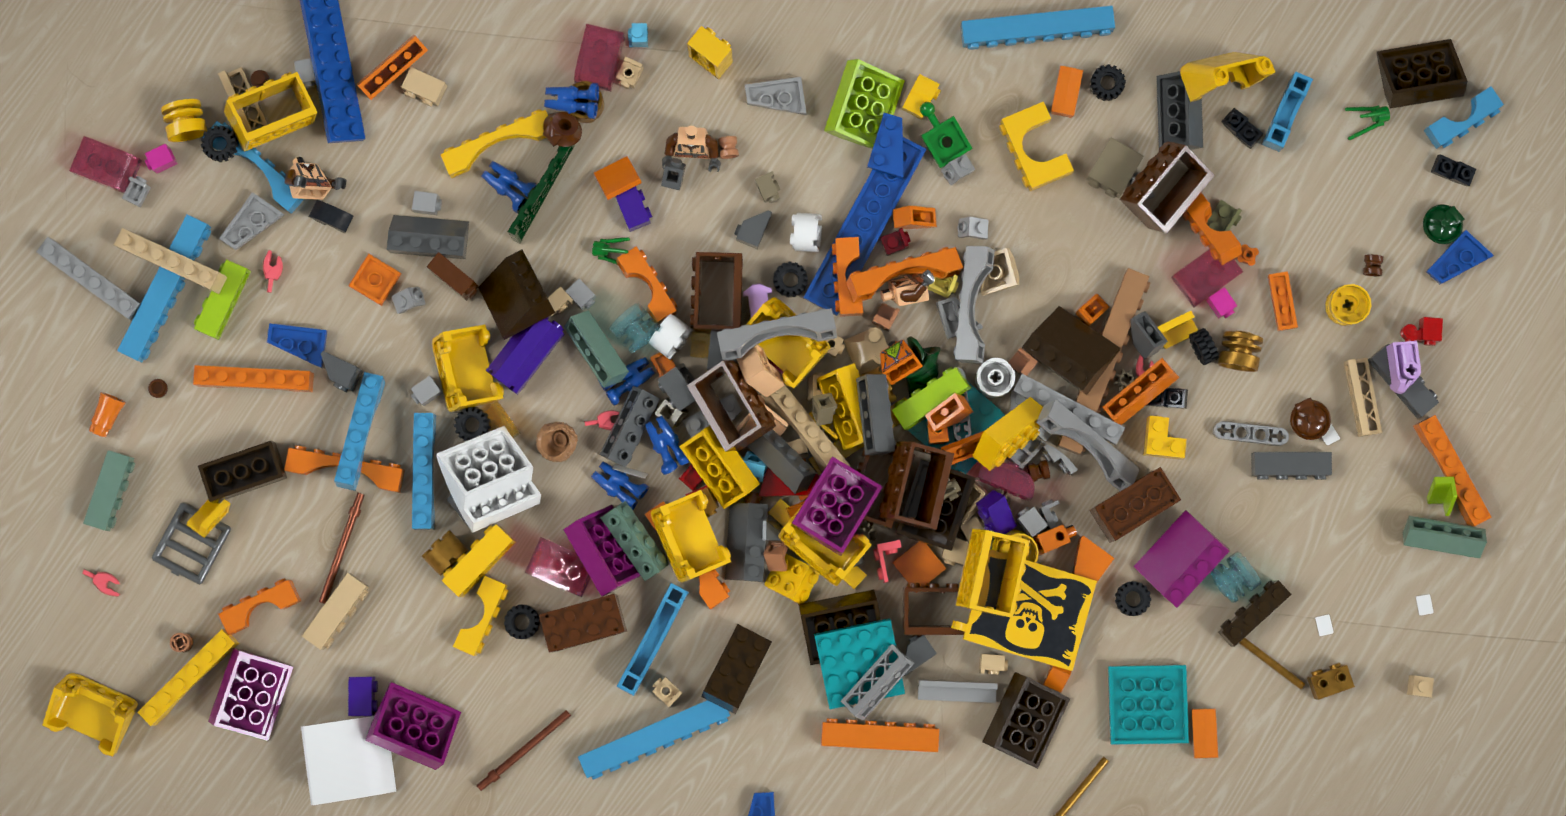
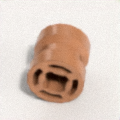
(728, 147)
(185, 642)

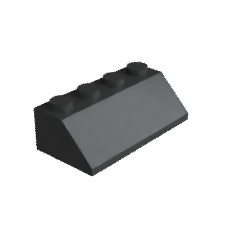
(1178, 117)
(428, 236)
(746, 542)

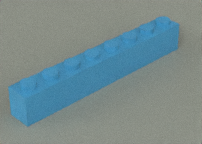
(1037, 27)
(163, 292)
(651, 737)

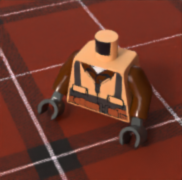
(692, 143)
(309, 182)
(908, 288)

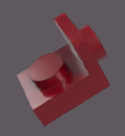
(895, 241)

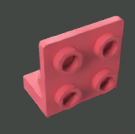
(889, 548)

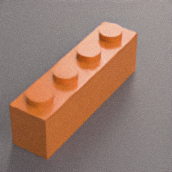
(392, 67)
(1140, 392)

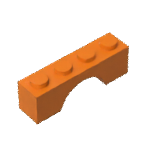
(1222, 244)
(846, 252)
(635, 265)
(237, 617)

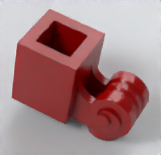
(1429, 331)

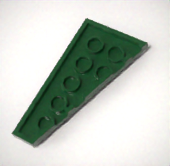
(538, 194)

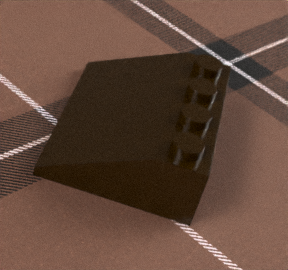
(1421, 73)
(515, 295)
(1071, 349)
(950, 515)
(836, 614)
(1026, 720)

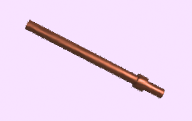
(354, 513)
(495, 774)

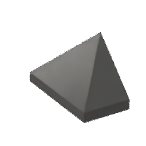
(771, 530)

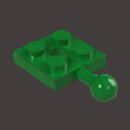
(934, 136)

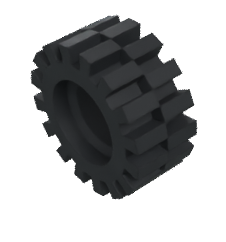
(1107, 71)
(214, 133)
(793, 268)
(1203, 346)
(464, 416)
(1144, 598)
(533, 622)

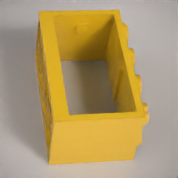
(275, 129)
(975, 568)

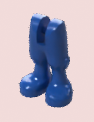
(566, 99)
(503, 183)
(632, 379)
(660, 444)
(618, 479)

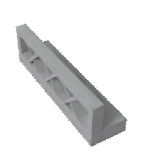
(892, 674)
(957, 691)

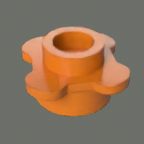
(1248, 260)

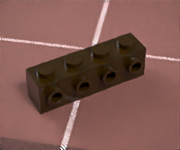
(1254, 613)

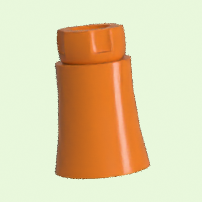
(105, 414)

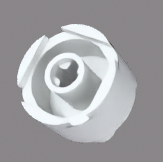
(806, 232)
(670, 336)
(1002, 370)

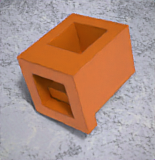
(937, 438)

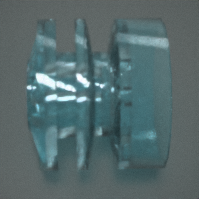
(635, 329)
(1232, 579)

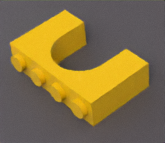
(1035, 173)

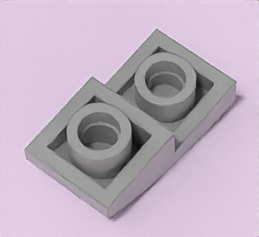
(1052, 454)

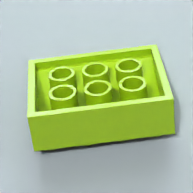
(861, 102)

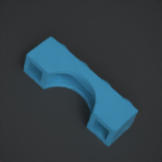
(1483, 105)
(1286, 111)

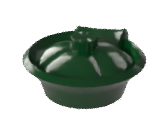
(1443, 224)

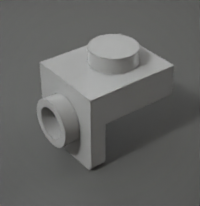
(957, 169)
(136, 191)
(973, 228)
(408, 299)

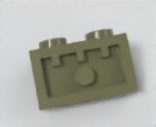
(1224, 217)

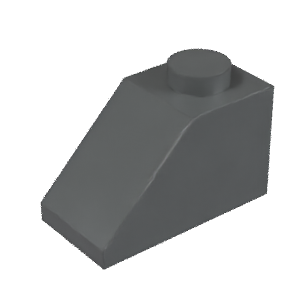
(753, 229)
(1146, 335)
(919, 651)

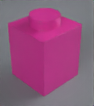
(160, 159)
(1222, 303)

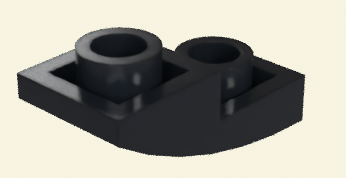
(1241, 128)
(1453, 171)
(331, 215)
(1171, 399)

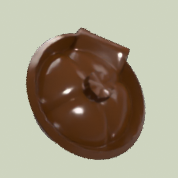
(562, 129)
(1310, 419)

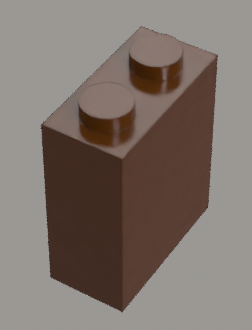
(453, 276)

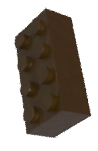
(242, 472)
(736, 669)

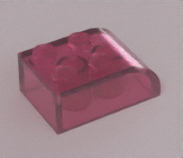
(599, 56)
(105, 164)
(1205, 277)
(1009, 479)
(558, 567)

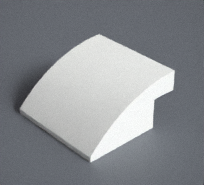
(489, 478)
(343, 763)

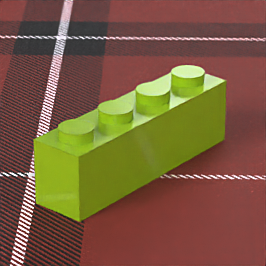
(219, 306)
(923, 401)

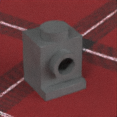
(673, 174)

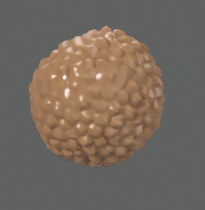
(556, 441)

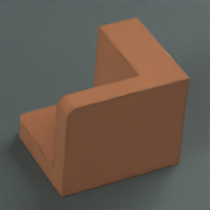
(885, 316)
(1022, 362)
(774, 556)

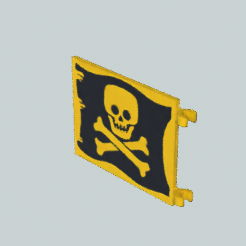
(1047, 615)

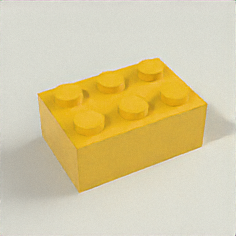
(710, 52)

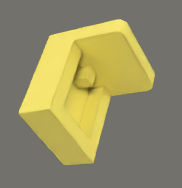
(945, 286)

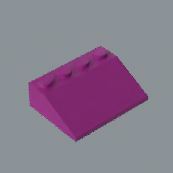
(837, 505)
(600, 552)
(1181, 558)
(250, 694)
(413, 726)

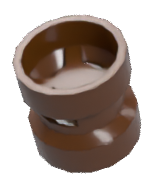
(1373, 265)
(1033, 470)

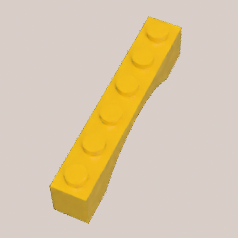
(461, 158)
(187, 677)

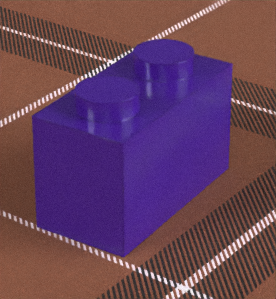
(633, 209)
(996, 513)
(362, 696)

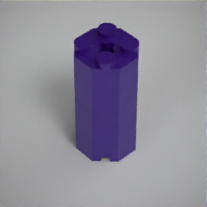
(525, 354)

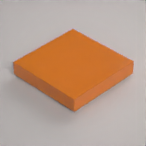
(617, 177)
(375, 279)
(919, 564)

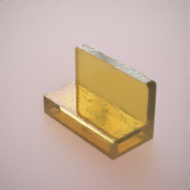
(500, 418)

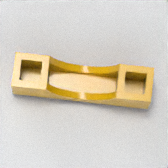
(472, 639)

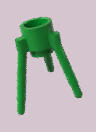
(1378, 115)
(602, 249)

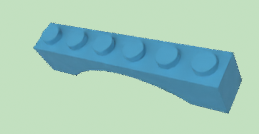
(280, 191)
(362, 417)
(423, 455)
(652, 639)

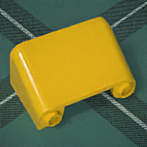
(1212, 72)
(791, 353)
(463, 367)
(689, 537)
(823, 560)
(91, 711)

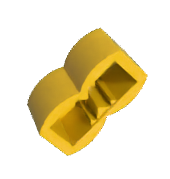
(922, 91)

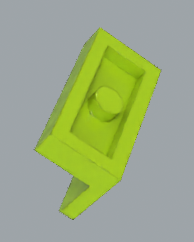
(1443, 492)

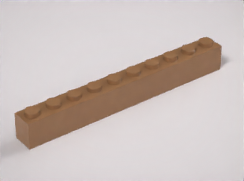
(1115, 329)

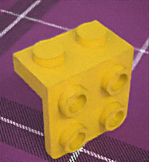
(795, 581)

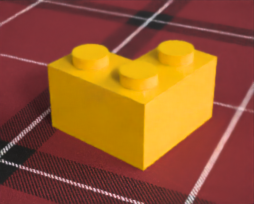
(1157, 442)

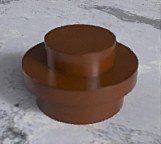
(258, 78)
(158, 388)
(752, 497)

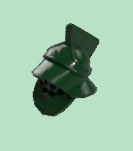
(928, 358)

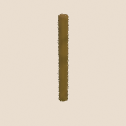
(1272, 663)
(1082, 787)

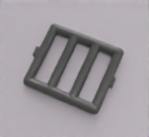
(206, 562)

